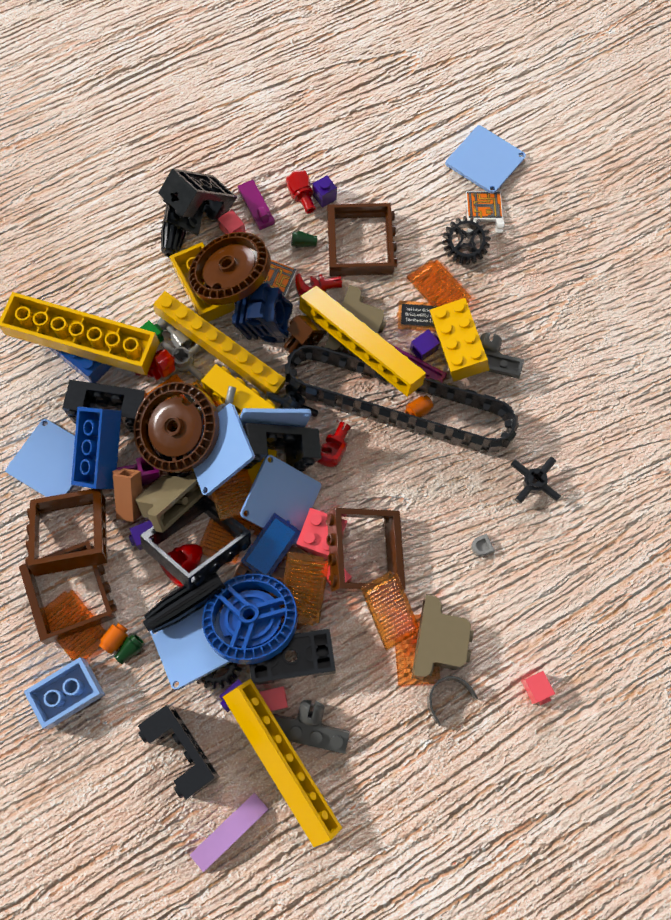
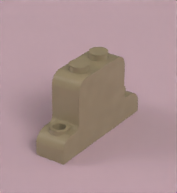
(370, 315)
(168, 499)
(440, 640)

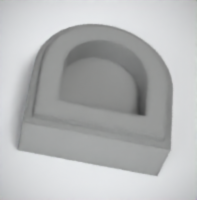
(482, 546)

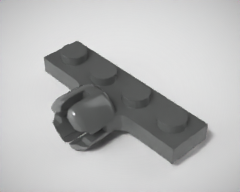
(499, 362)
(310, 731)

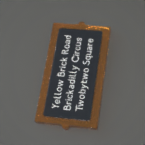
(415, 316)

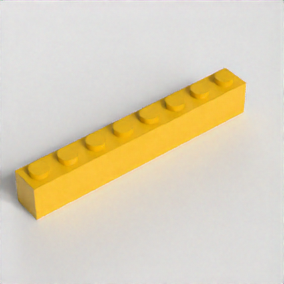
(362, 341)
(218, 344)
(282, 763)

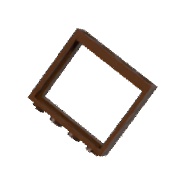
(369, 210)
(335, 541)
(70, 560)
(38, 609)

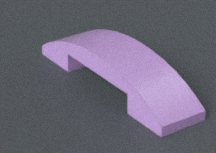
(228, 832)

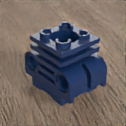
(263, 315)

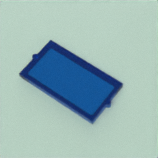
(270, 545)

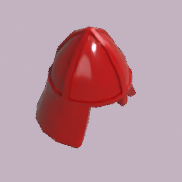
(187, 556)

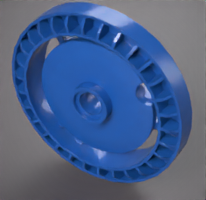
(254, 635)

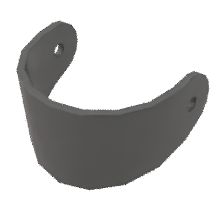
(448, 678)

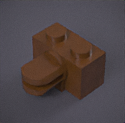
(303, 332)

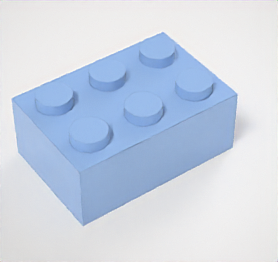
(64, 693)

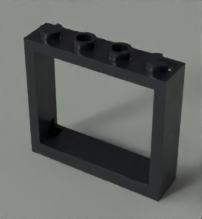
(211, 565)

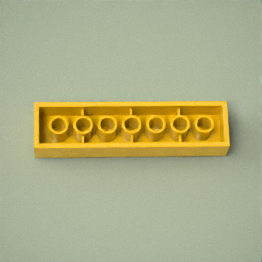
(79, 333)

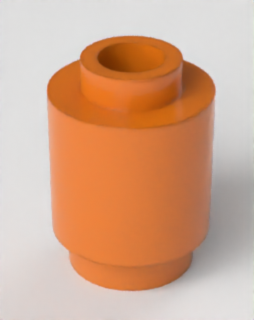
(419, 406)
(113, 638)

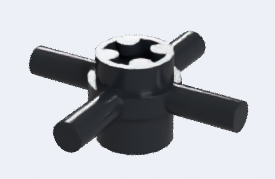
(291, 400)
(540, 475)

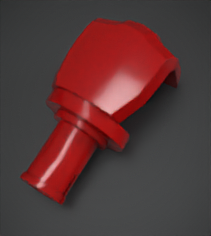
(300, 190)
(322, 283)
(161, 366)
(334, 445)

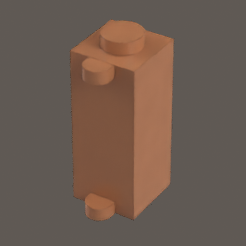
(126, 489)

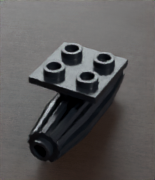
(175, 229)
(182, 604)

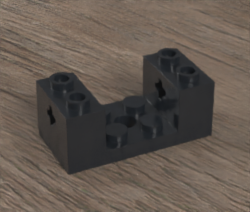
(189, 189)
(89, 394)
(300, 443)
(313, 658)
(161, 726)

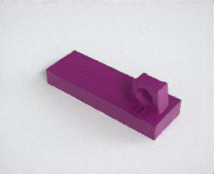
(256, 205)

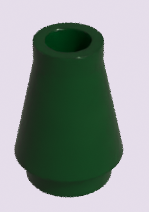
(303, 239)
(130, 647)

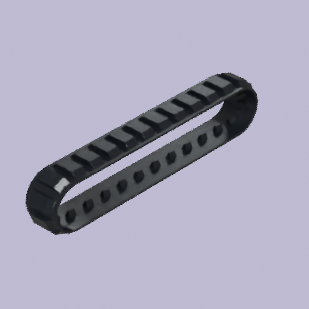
(401, 419)

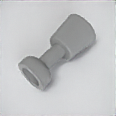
(177, 338)

